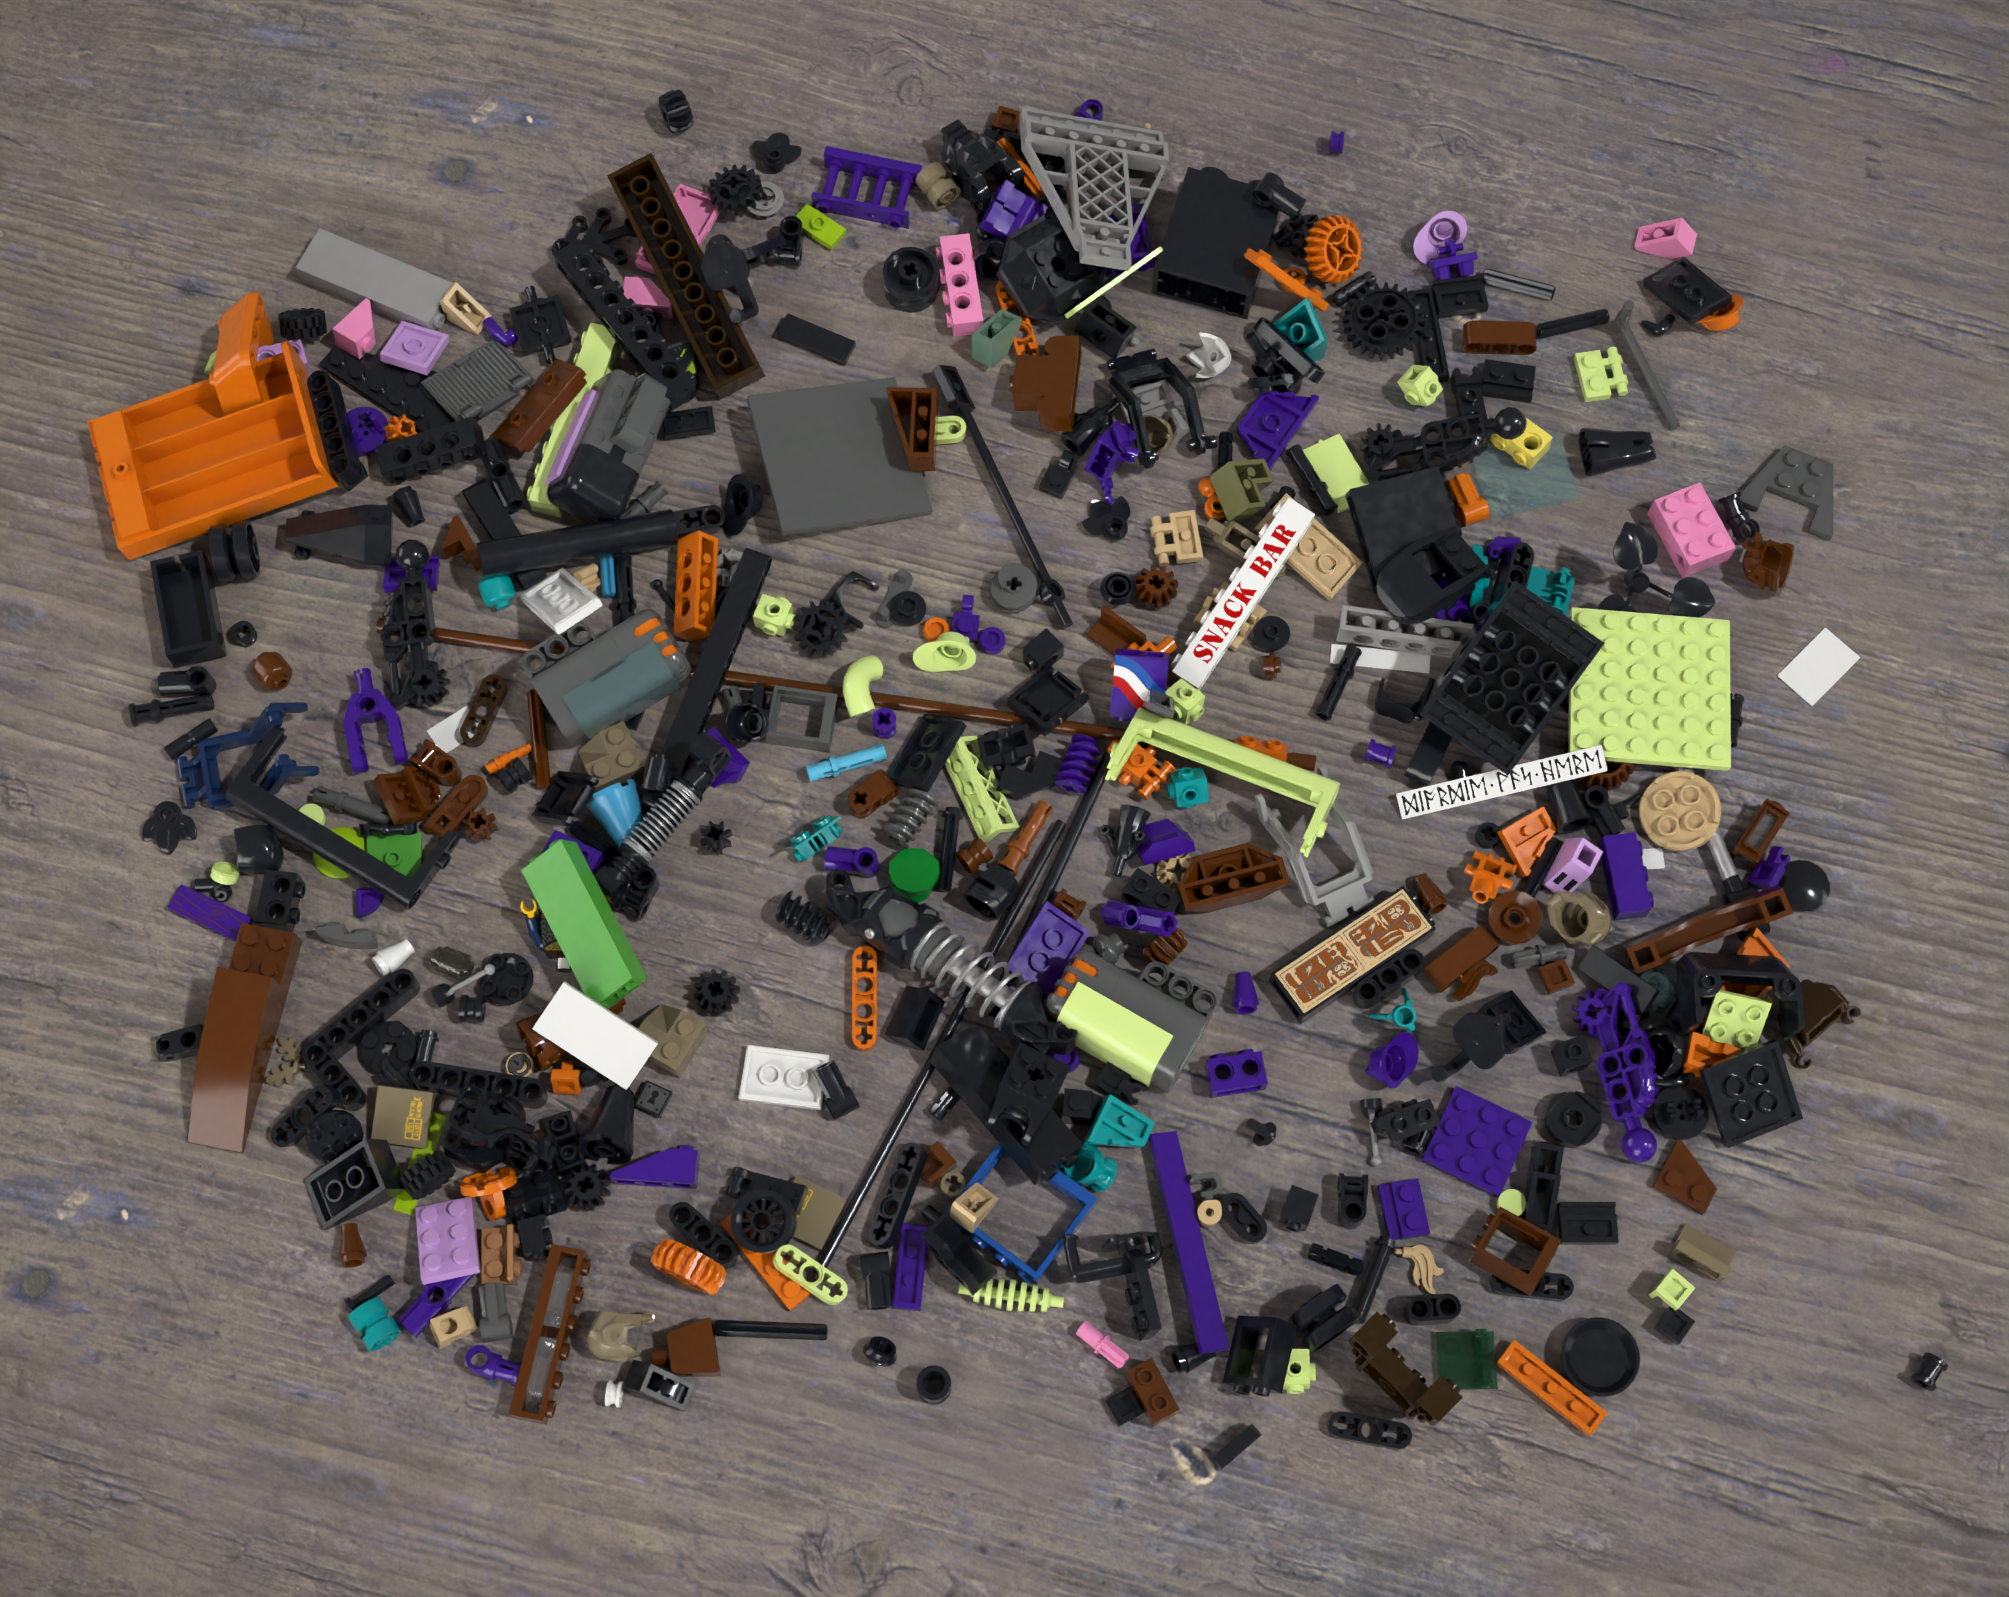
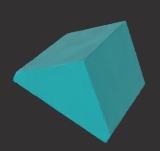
(1304, 329)

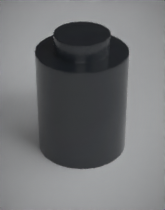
(657, 774)

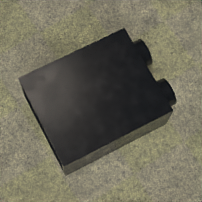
(1208, 241)

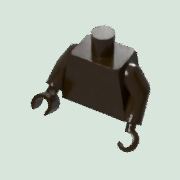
(1822, 1008)

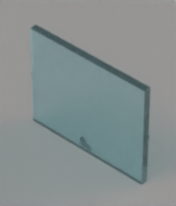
(1516, 489)

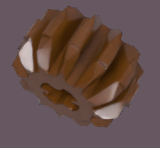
(1165, 584)
(1165, 948)

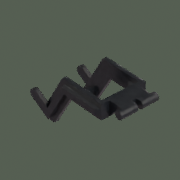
(1145, 369)

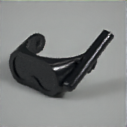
(852, 577)
(1402, 712)

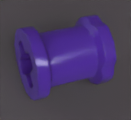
(883, 730)
(1380, 753)

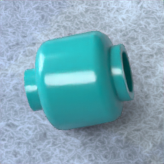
(497, 591)

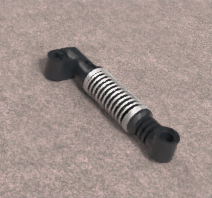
(709, 760)

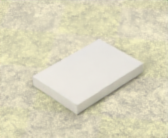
(782, 1077)

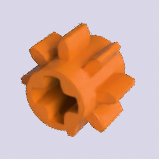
(399, 428)

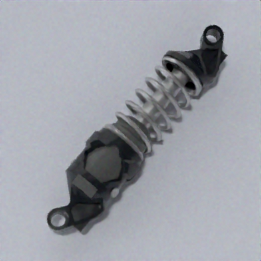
(920, 940)

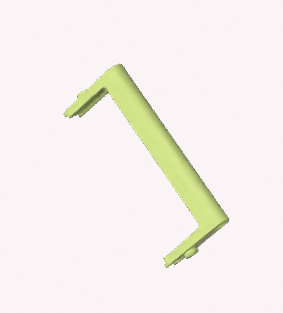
(1230, 759)

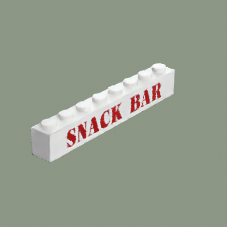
(1243, 593)

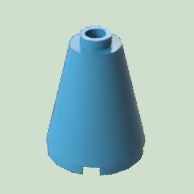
(617, 810)

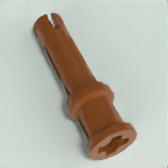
(1019, 848)

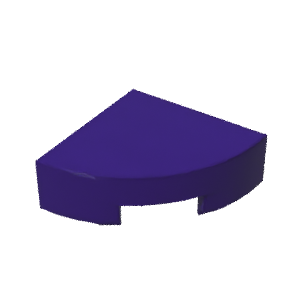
(367, 901)

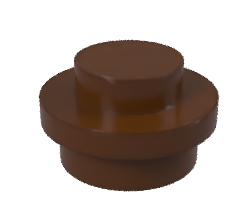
(1272, 665)

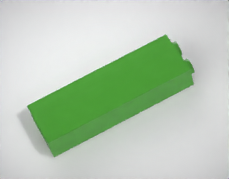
(583, 923)

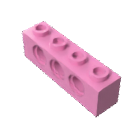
(959, 249)

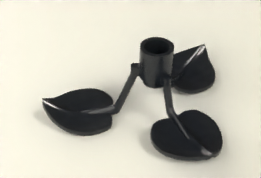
(1638, 548)

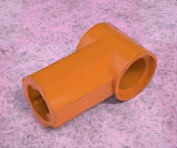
(1469, 505)

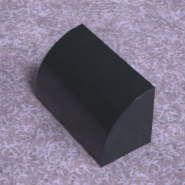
(915, 1017)

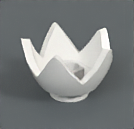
(1212, 357)

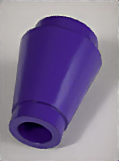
(1244, 994)

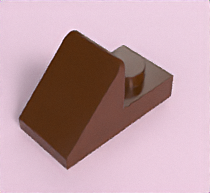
(458, 542)

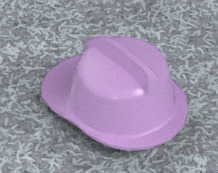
(1433, 235)

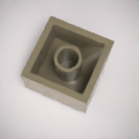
(612, 757)
(677, 1037)

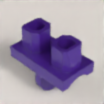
(1464, 261)

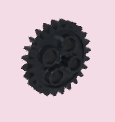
(1383, 321)

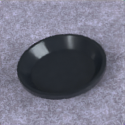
(1600, 1357)

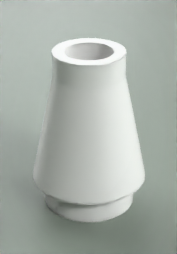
(392, 957)

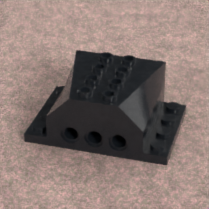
(1509, 676)

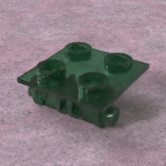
(1468, 1358)

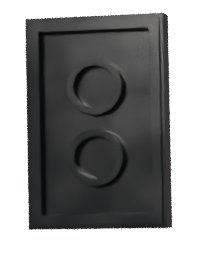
(1687, 290)
(926, 752)

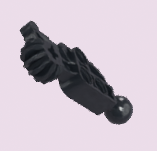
(1454, 450)
(399, 616)

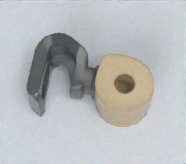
(1210, 1209)

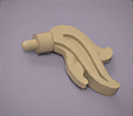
(1424, 1266)

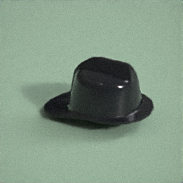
(741, 504)

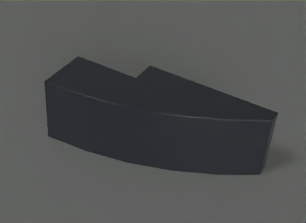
(1543, 1184)

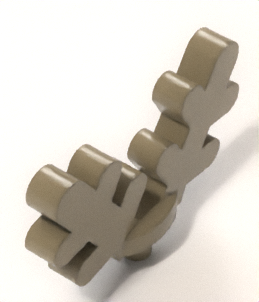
(288, 1072)

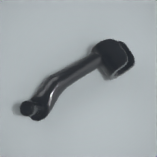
(1675, 1082)

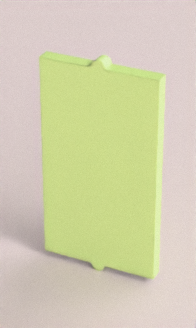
(1336, 467)

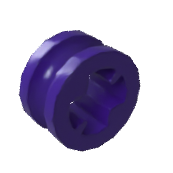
(1336, 142)

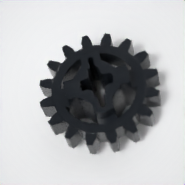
(735, 189)
(811, 631)

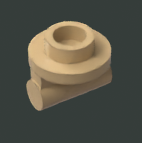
(588, 576)

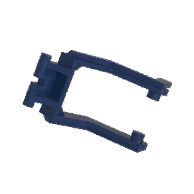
(204, 769)

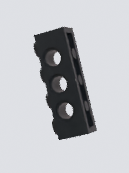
(441, 441)

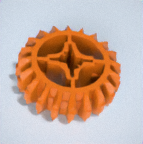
(1333, 249)
(688, 1266)

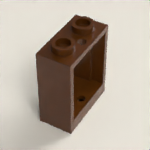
(1525, 1232)

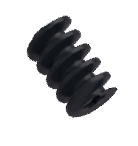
(804, 920)

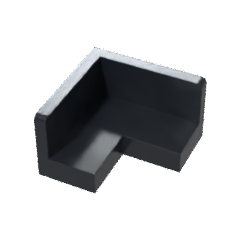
(957, 1255)

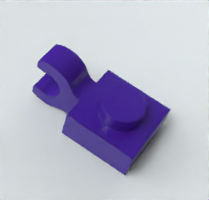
(966, 622)
(1769, 872)

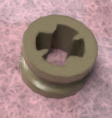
(945, 1188)

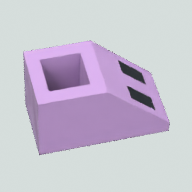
(1572, 865)

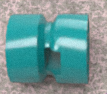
(374, 1324)

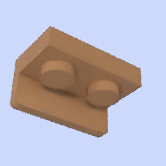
(499, 1255)

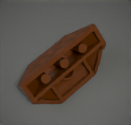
(1231, 878)

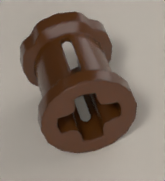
(1076, 906)

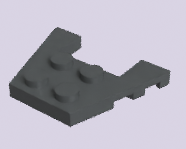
(1799, 479)

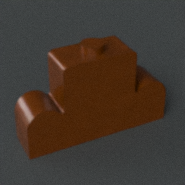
(1049, 383)

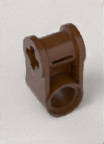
(434, 761)
(874, 791)

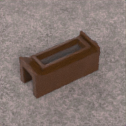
(1760, 832)

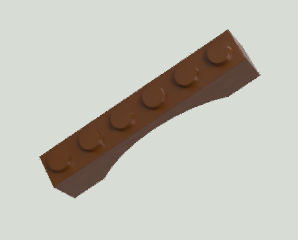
(1728, 919)

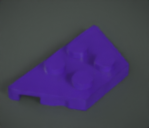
(1273, 423)

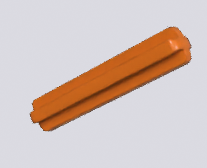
(1030, 181)

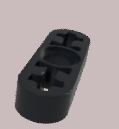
(292, 1118)
(1552, 1294)
(1389, 1442)

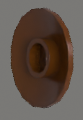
(1522, 905)

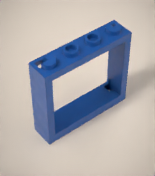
(1001, 1254)

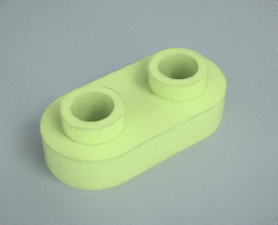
(948, 423)

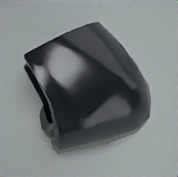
(258, 849)

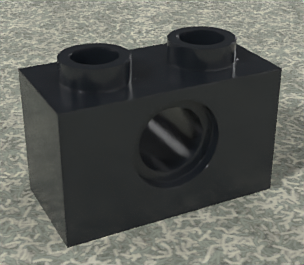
(1105, 328)

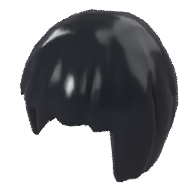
(988, 256)

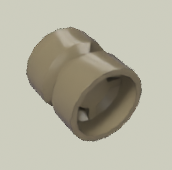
(938, 186)

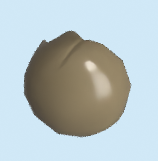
(1158, 432)

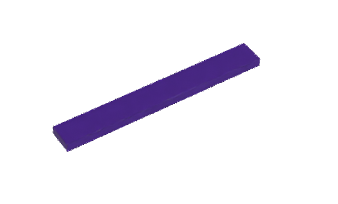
(1188, 1243)

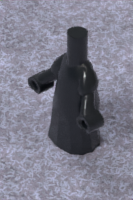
(1088, 427)
(1128, 836)

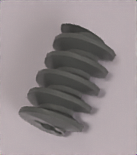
(908, 816)

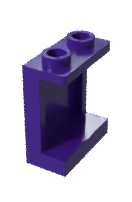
(1140, 245)

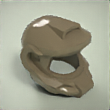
(1586, 917)
(609, 1334)

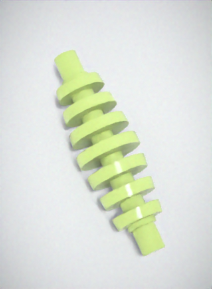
(1011, 1295)

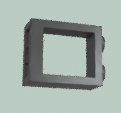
(803, 697)

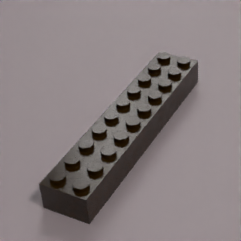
(677, 264)

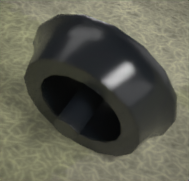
(880, 1351)

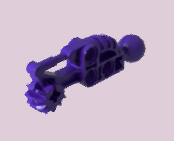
(1639, 1079)

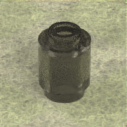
(452, 962)

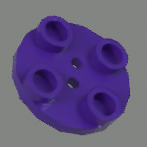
(373, 424)

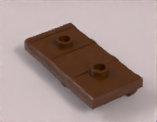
(541, 406)

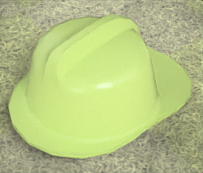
(947, 653)

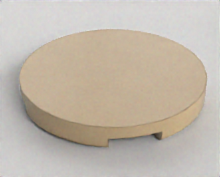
(1680, 811)

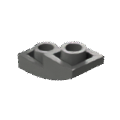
(338, 935)

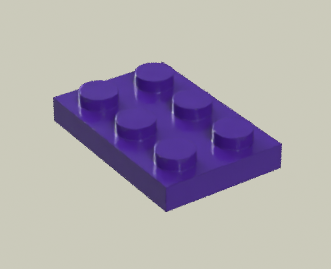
(1047, 947)

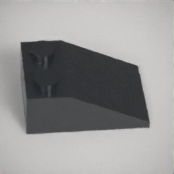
(355, 1182)

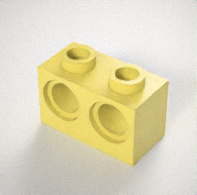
(1533, 437)

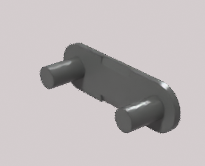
(901, 582)

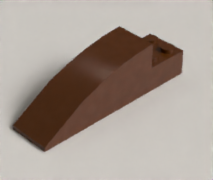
(240, 1035)

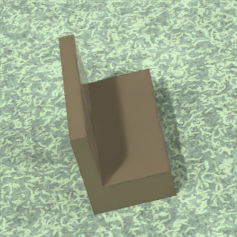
(1703, 1253)

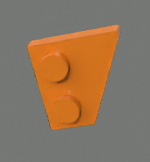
(1527, 838)

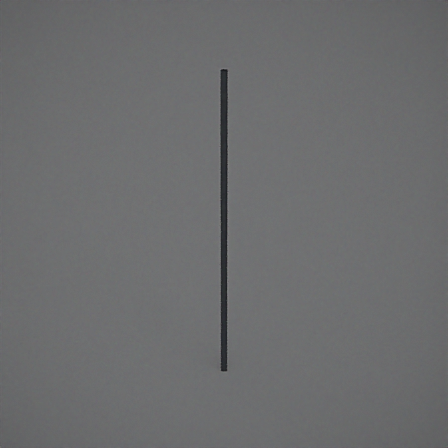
(928, 1068)

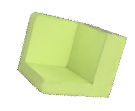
(1672, 1289)

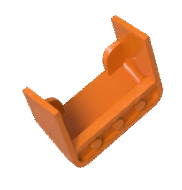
(241, 333)

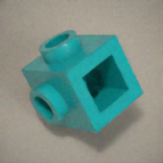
(1188, 787)

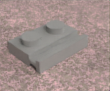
(1153, 400)

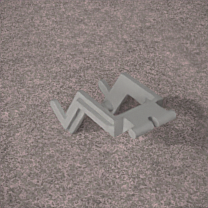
(1339, 892)

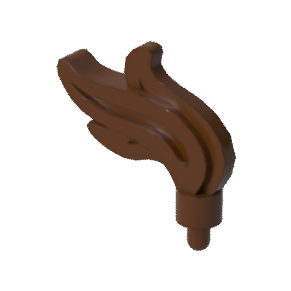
(1472, 977)

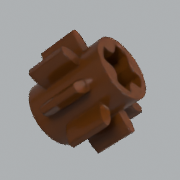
(476, 819)

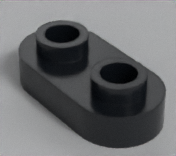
(1244, 1218)

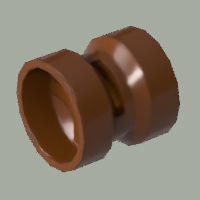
(976, 854)

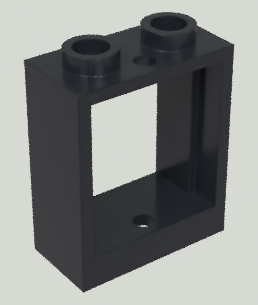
(1275, 1358)

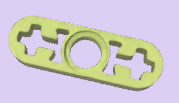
(823, 1293)

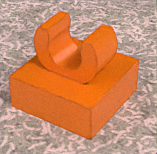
(566, 1079)

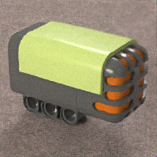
(1131, 1019)

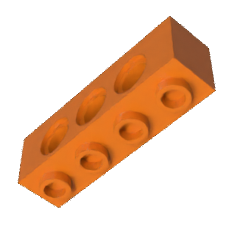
(695, 586)

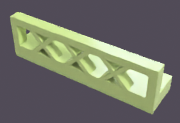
(973, 791)

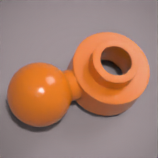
(1206, 489)

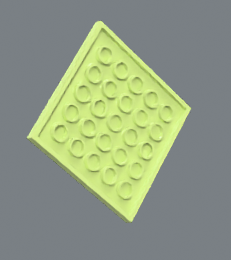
(1654, 690)

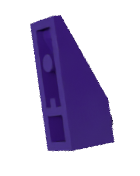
(665, 1169)

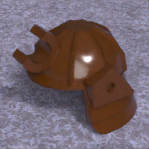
(1767, 562)

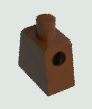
(690, 1351)

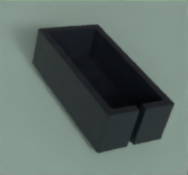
(188, 609)

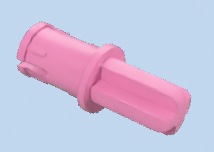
(1102, 1344)

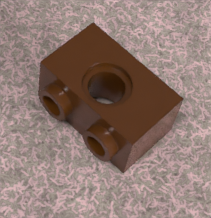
(1152, 1392)

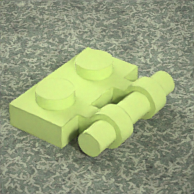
(1593, 376)

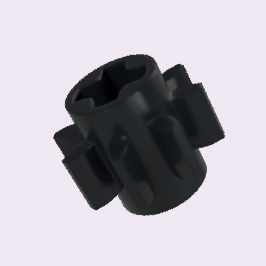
(715, 829)

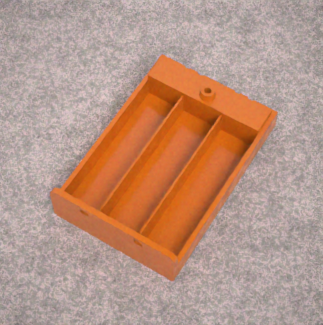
(186, 466)

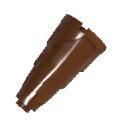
(541, 1049)

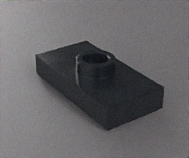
(689, 423)

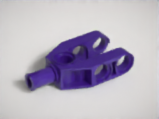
(356, 716)

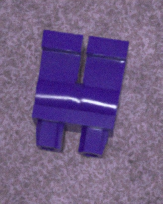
(1010, 211)

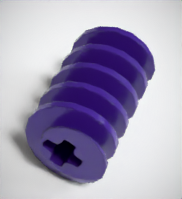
(1077, 764)

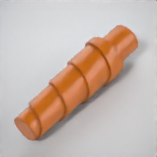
(504, 760)

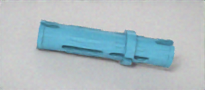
(840, 764)

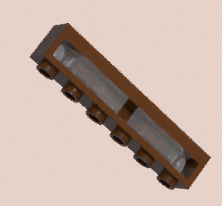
(549, 1334)

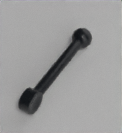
(658, 584)

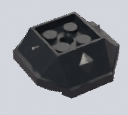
(1031, 279)

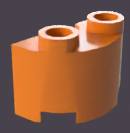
(1703, 1051)

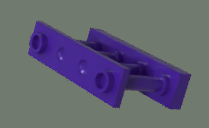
(871, 166)

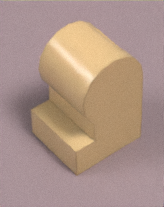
(453, 1326)

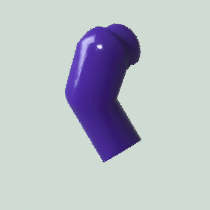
(497, 333)
(1500, 545)

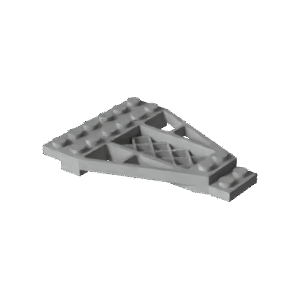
(1102, 144)

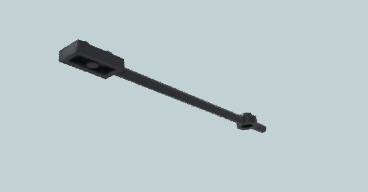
(960, 402)

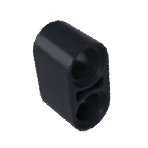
(1432, 1310)

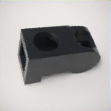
(179, 1043)

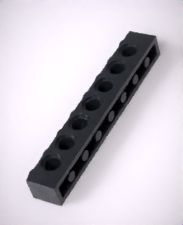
(577, 256)

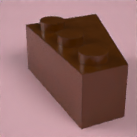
(916, 423)

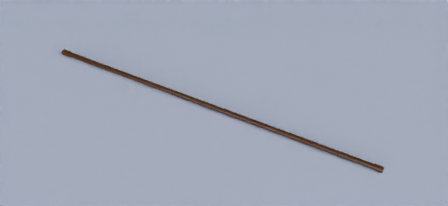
(1300, 760)

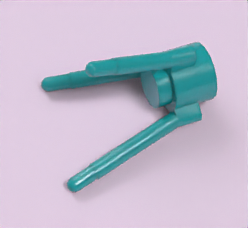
(1401, 1015)

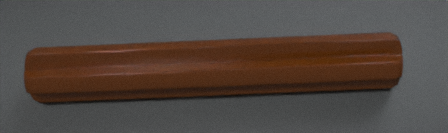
(539, 740)

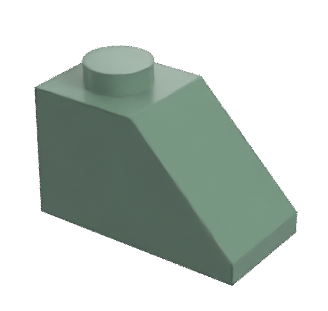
(995, 337)

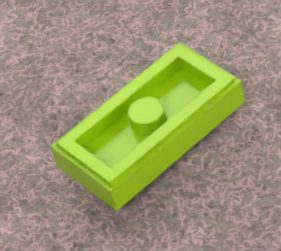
(821, 227)

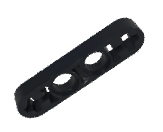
(1289, 350)
(893, 1194)

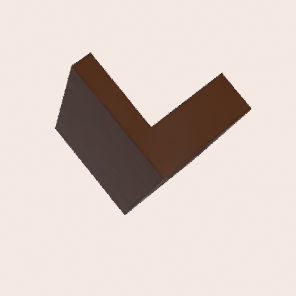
(1115, 632)

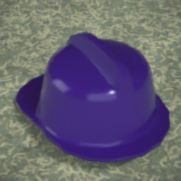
(1394, 1060)

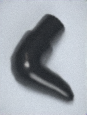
(1661, 328)

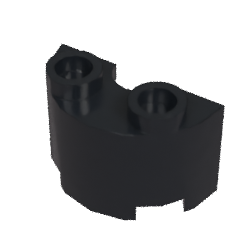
(1006, 748)

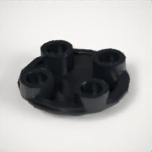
(1805, 885)
(510, 980)

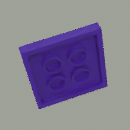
(1477, 1141)

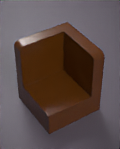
(937, 1165)

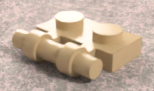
(1185, 538)

